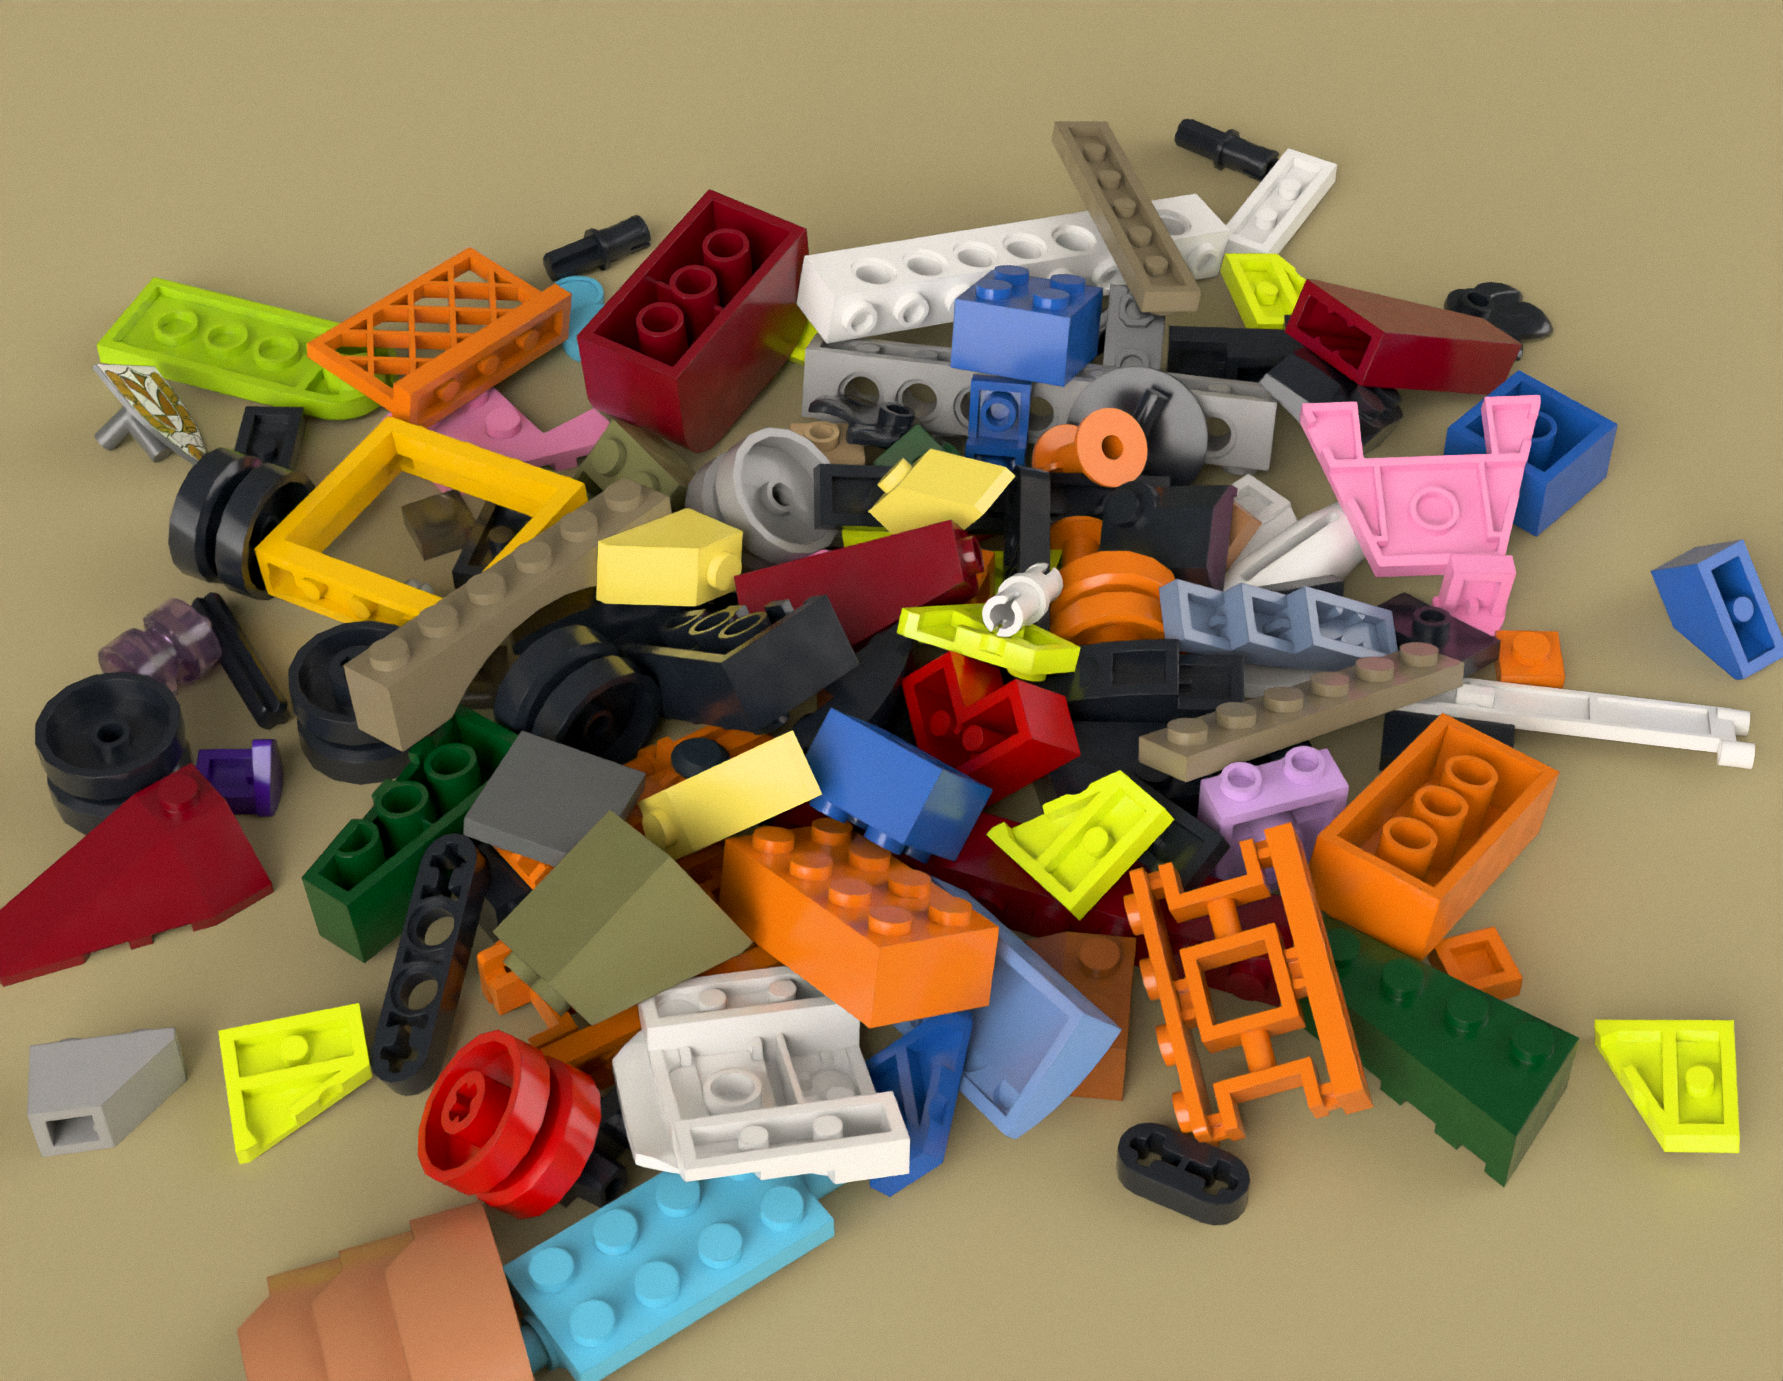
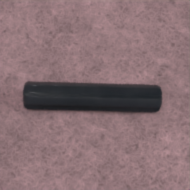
(243, 664)

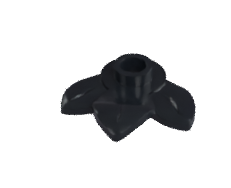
(1503, 308)
(868, 421)

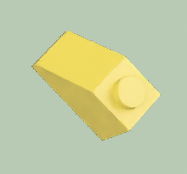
(938, 490)
(670, 561)

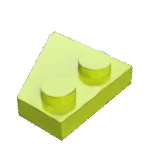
(1085, 840)

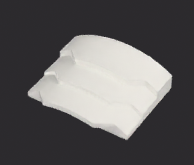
(757, 1081)

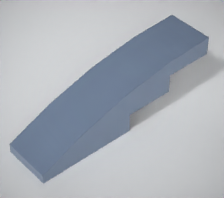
(1276, 629)

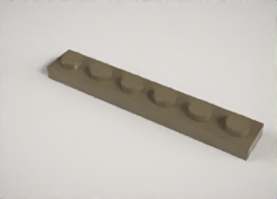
(1126, 218)
(1299, 712)

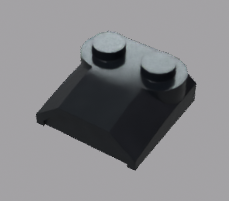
(1310, 379)
(1174, 525)

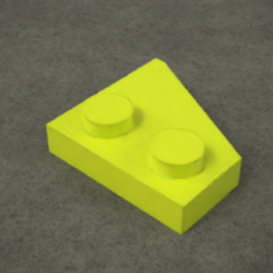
(1262, 287)
(961, 628)
(290, 1072)
(1677, 1079)

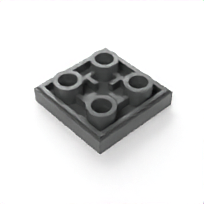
(549, 798)

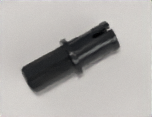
(1226, 149)
(598, 248)

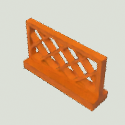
(471, 360)

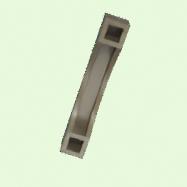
(423, 668)

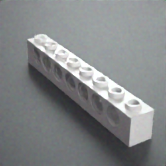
(918, 279)

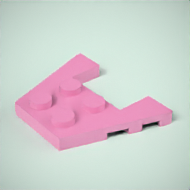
(501, 428)
(1425, 507)

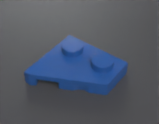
(925, 1079)

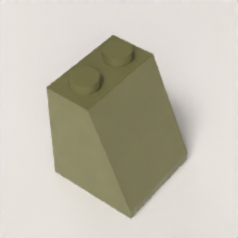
(615, 926)

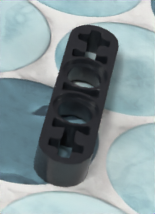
(1027, 525)
(420, 962)

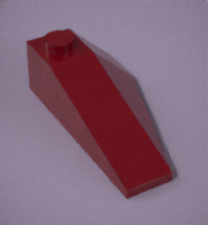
(147, 868)

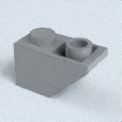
(100, 1087)

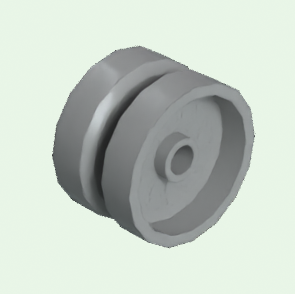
(767, 493)

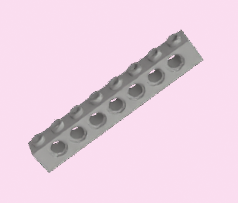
(897, 365)

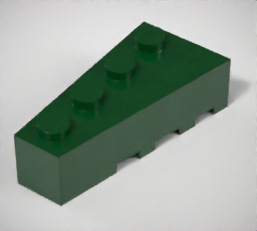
(370, 868)
(1450, 1049)

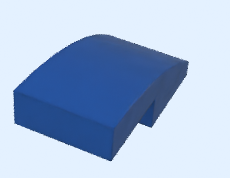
(999, 420)

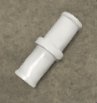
(1022, 599)

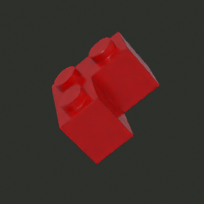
(988, 728)

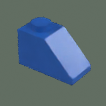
(1721, 607)

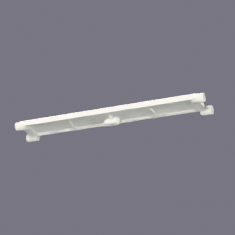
(1568, 713)

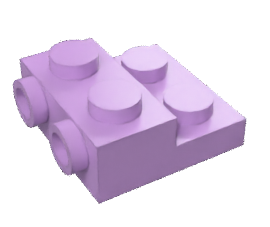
(1251, 798)

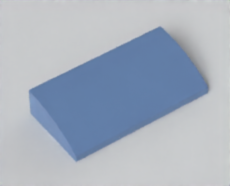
(1030, 1040)

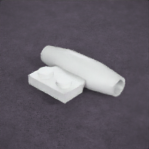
(1290, 547)

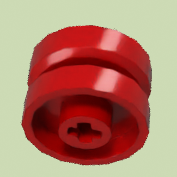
(509, 1125)

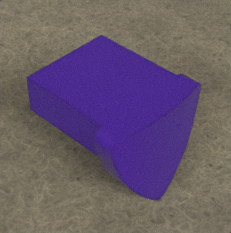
(246, 777)

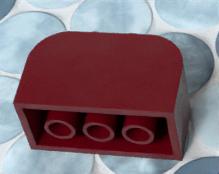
(699, 324)

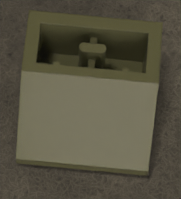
(638, 457)

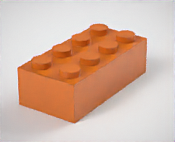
(1430, 836)
(858, 922)

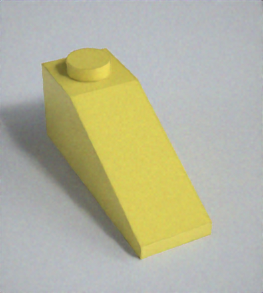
(729, 797)

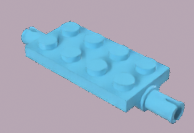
(659, 1264)

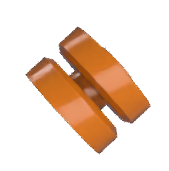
(1110, 599)

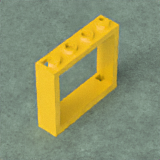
(304, 576)

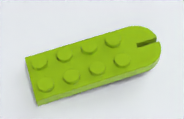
(235, 349)

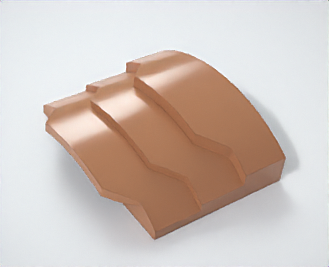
(393, 1311)

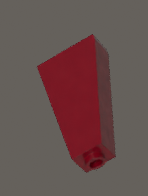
(1400, 341)
(875, 578)

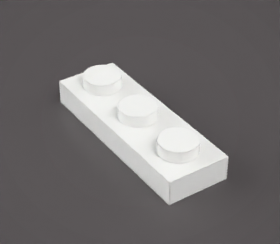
(1280, 204)

